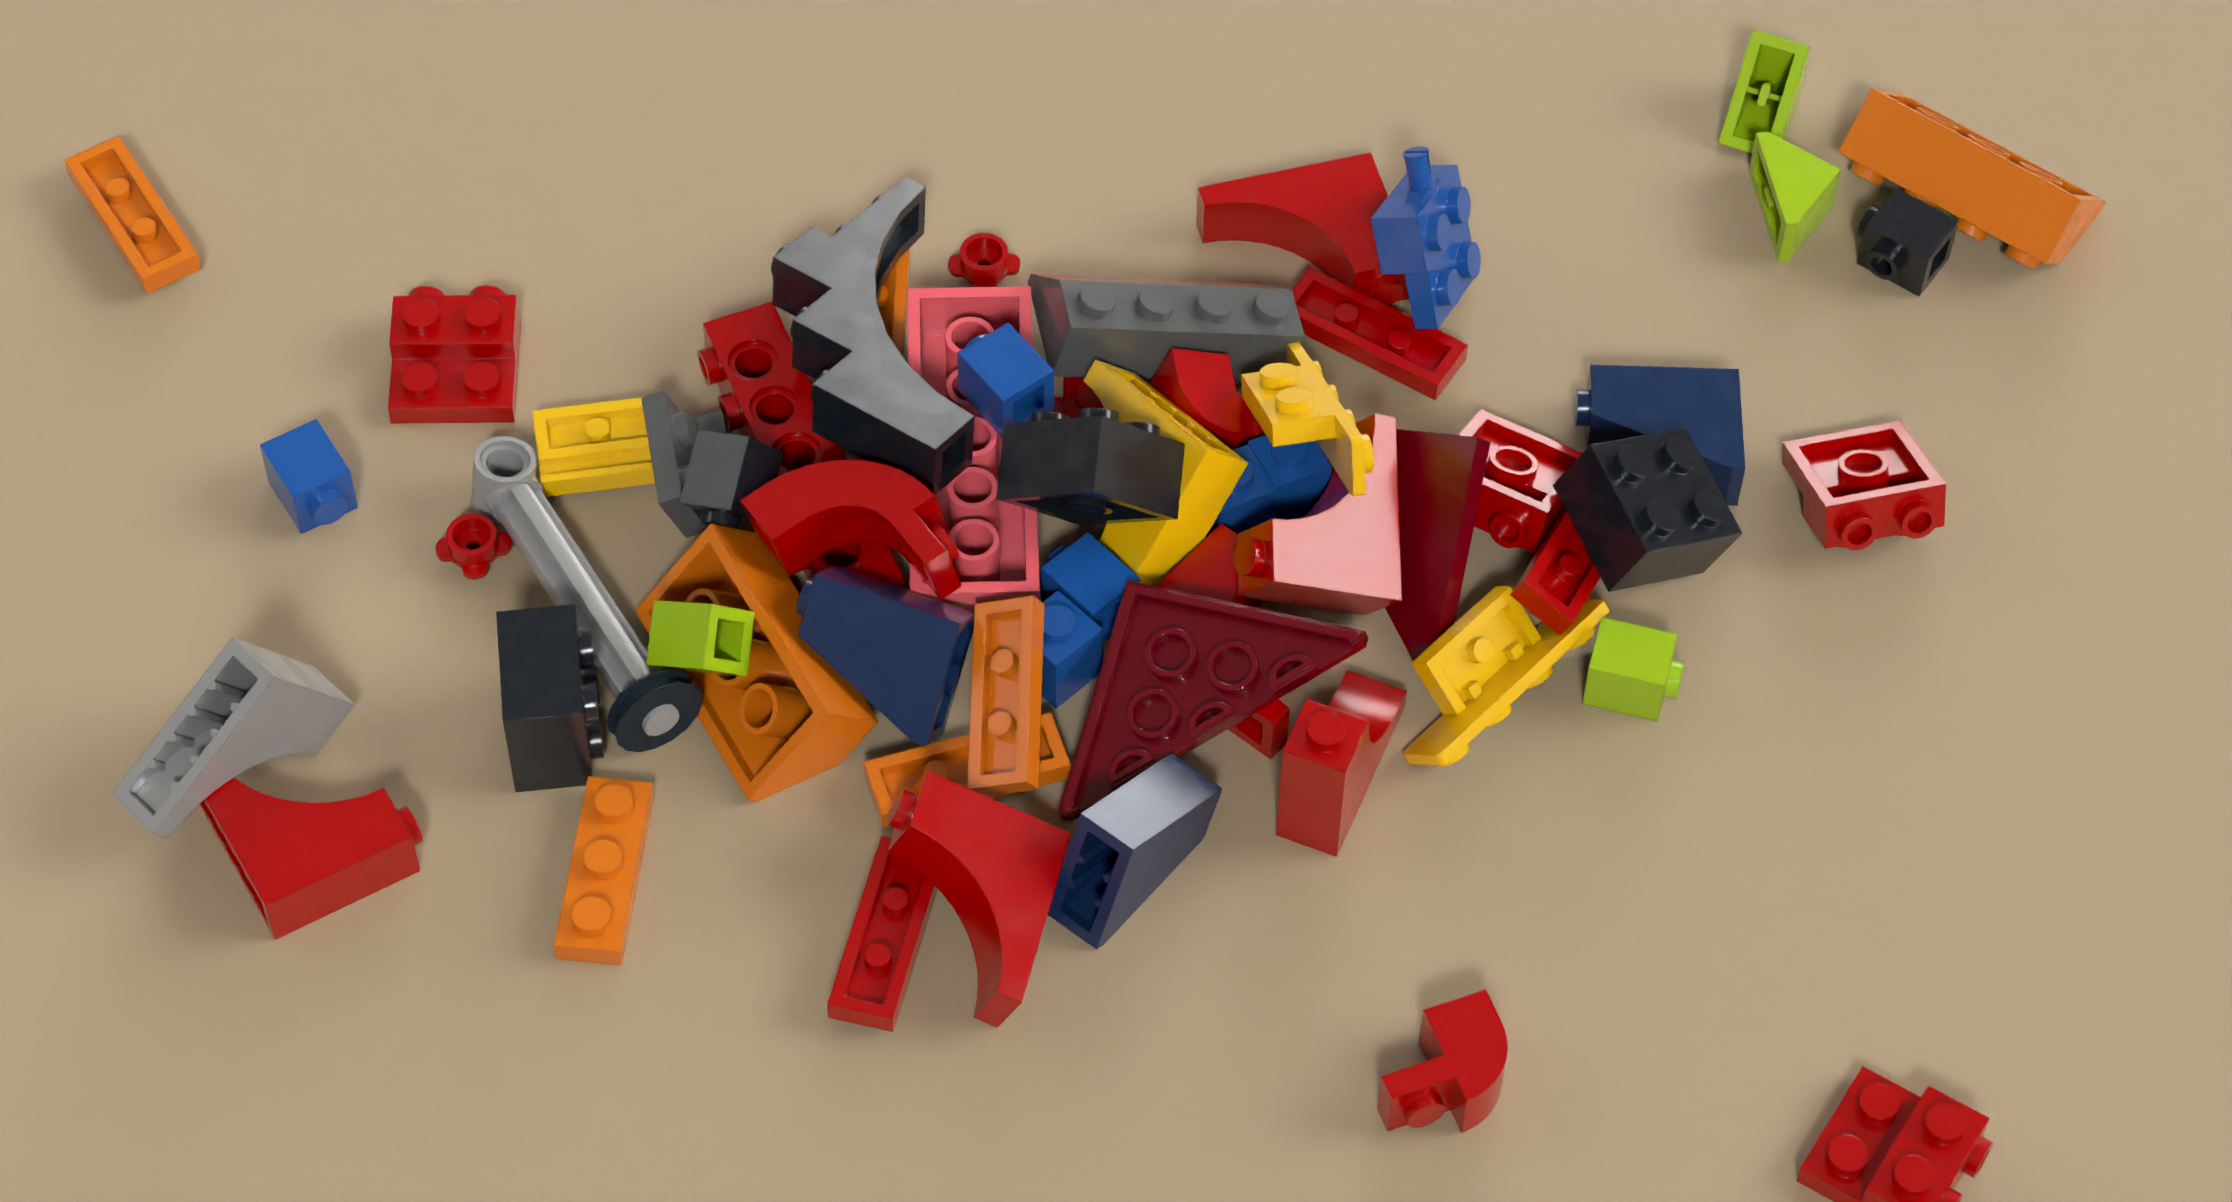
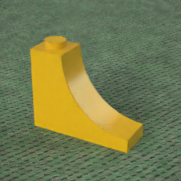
(1207, 480)

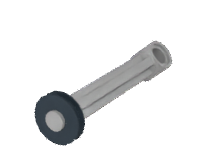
(649, 702)

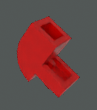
(1206, 391)
(1462, 1069)

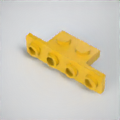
(1300, 407)
(1486, 666)

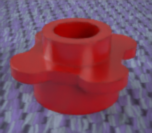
(984, 250)
(473, 531)

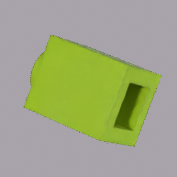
(700, 638)
(1632, 669)

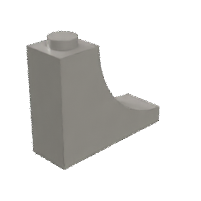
(236, 716)

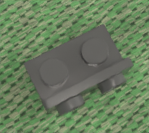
(671, 443)

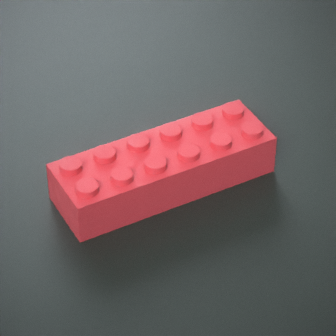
(992, 536)

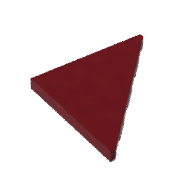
(1437, 514)
(1185, 673)

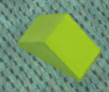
(1765, 90)
(1791, 190)

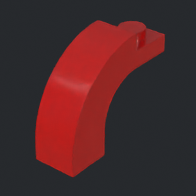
(853, 503)

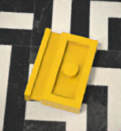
(592, 447)

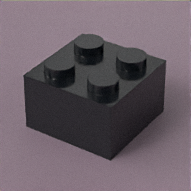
(1091, 468)
(1647, 509)
(548, 697)

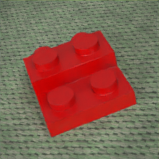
(454, 356)
(1518, 481)
(1866, 485)
(1895, 1145)

